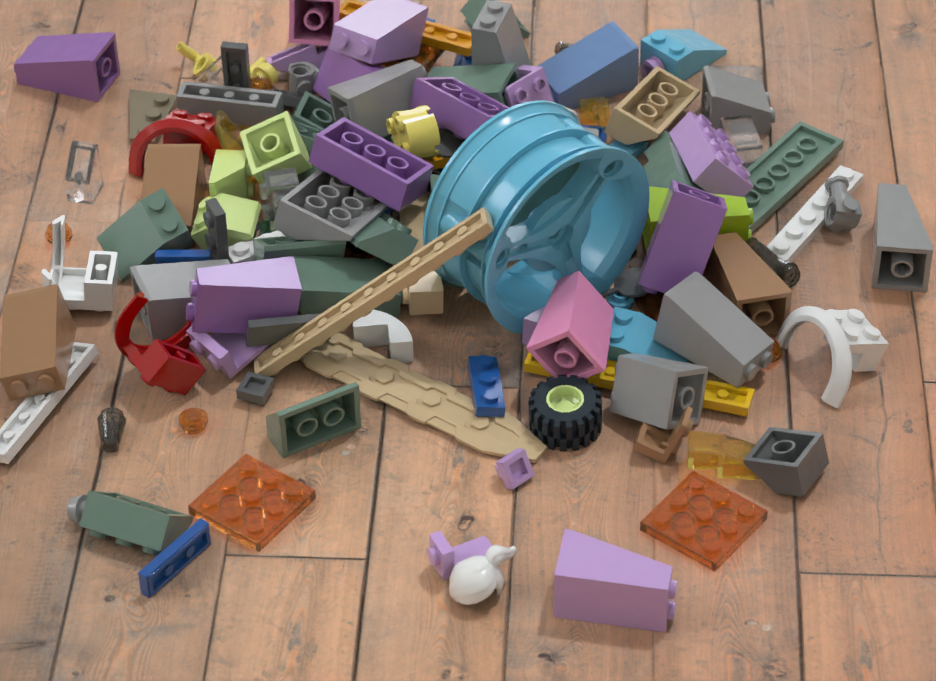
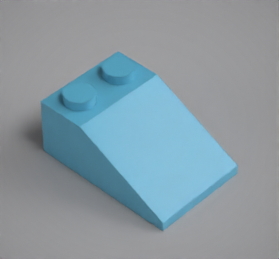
(680, 51)
(634, 334)

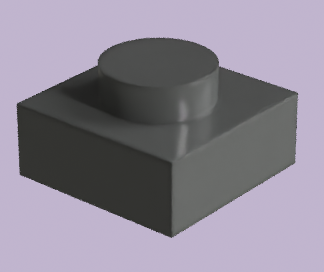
(255, 388)

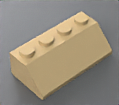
(650, 107)

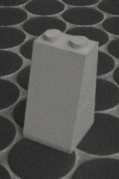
(497, 36)
(376, 96)
(900, 242)
(167, 293)
(712, 331)

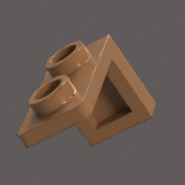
(659, 444)

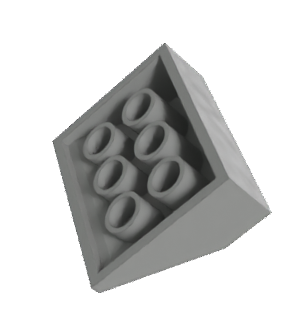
(325, 210)

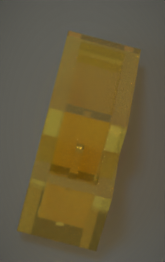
(719, 452)

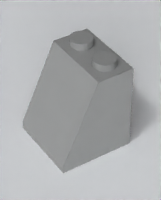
(735, 95)
(657, 389)

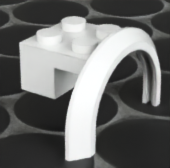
(82, 287)
(852, 342)

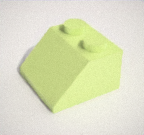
(275, 146)
(231, 174)
(240, 219)

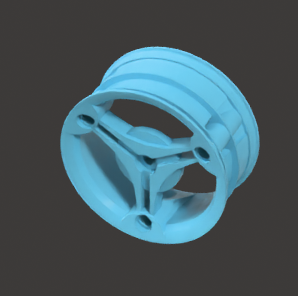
(582, 228)

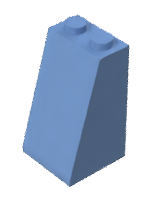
(593, 67)

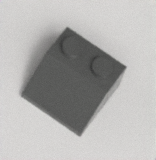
(788, 460)

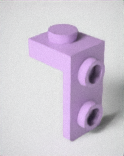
(445, 557)

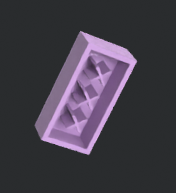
(710, 157)

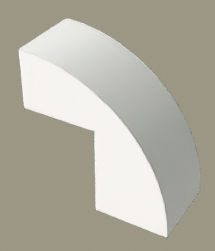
(384, 329)

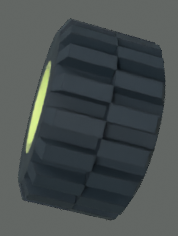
(565, 412)

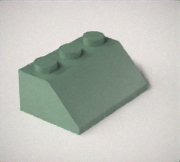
(386, 239)
(285, 246)
(315, 420)
(132, 521)

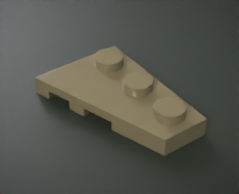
(147, 108)

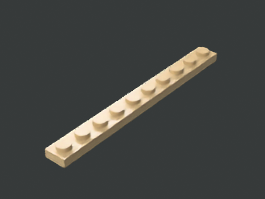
(374, 293)

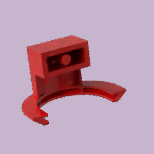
(176, 129)
(162, 362)

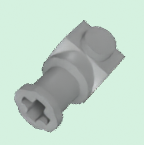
(302, 77)
(841, 210)

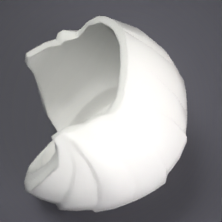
(479, 575)

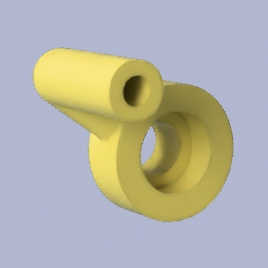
(201, 62)
(264, 69)

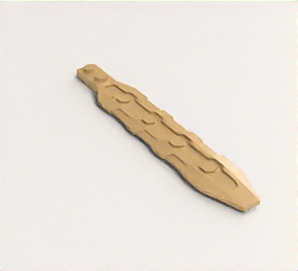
(421, 397)

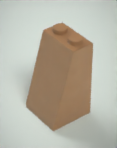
(181, 174)
(748, 282)
(35, 342)

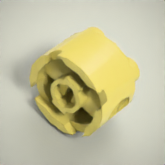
(415, 131)

